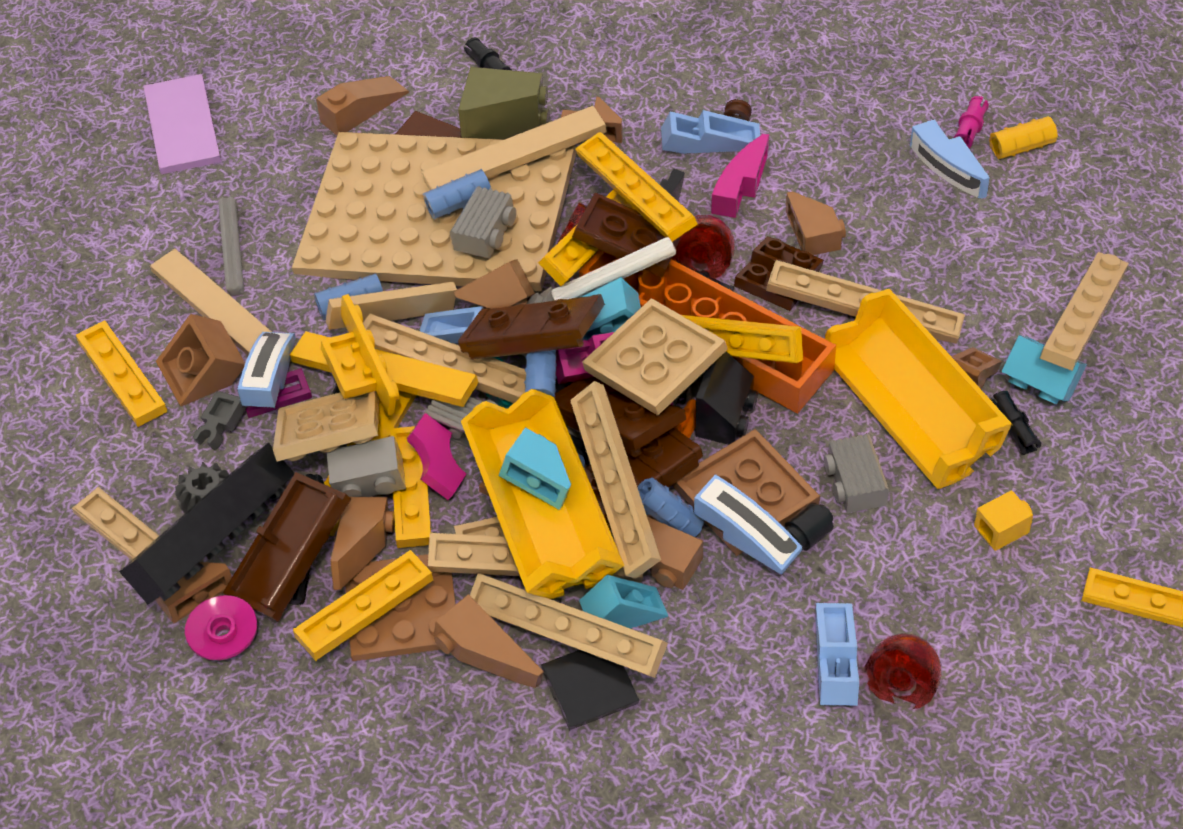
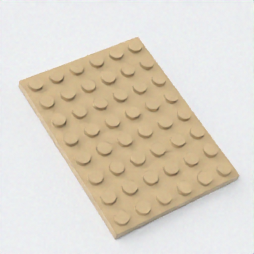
(376, 219)

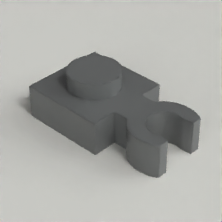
(220, 415)

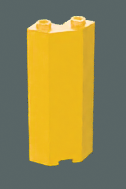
(916, 389)
(547, 544)

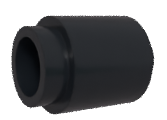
(810, 525)

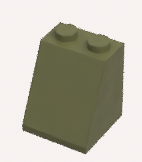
(502, 103)

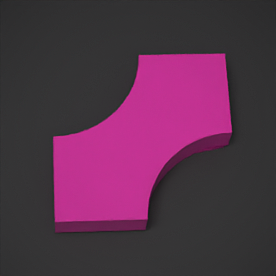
(433, 446)

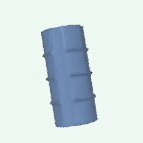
(454, 194)
(361, 286)
(541, 372)
(668, 508)

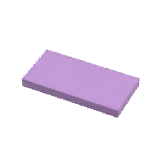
(181, 124)

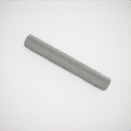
(231, 246)

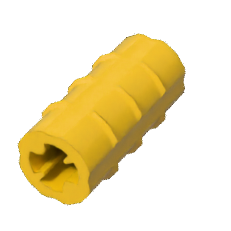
(1023, 137)

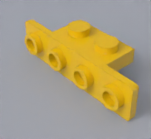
(356, 362)

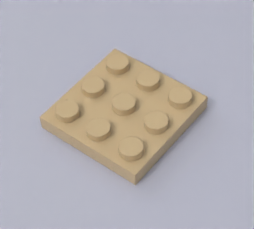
(654, 356)
(325, 425)

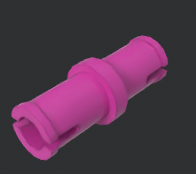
(972, 120)

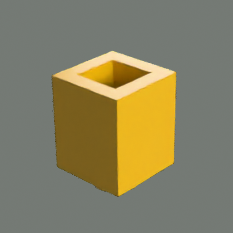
(1003, 520)

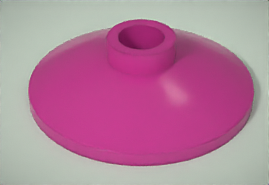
(216, 615)

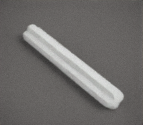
(620, 268)

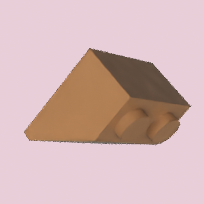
(200, 359)

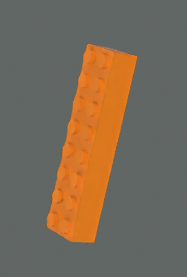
(699, 296)

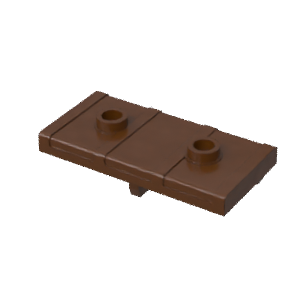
(530, 327)
(634, 422)
(664, 459)
(287, 545)

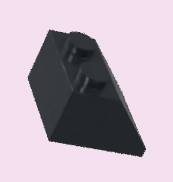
(724, 401)

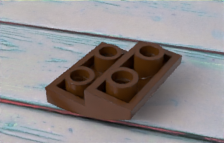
(756, 273)

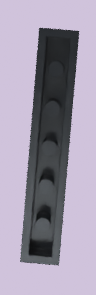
(206, 525)

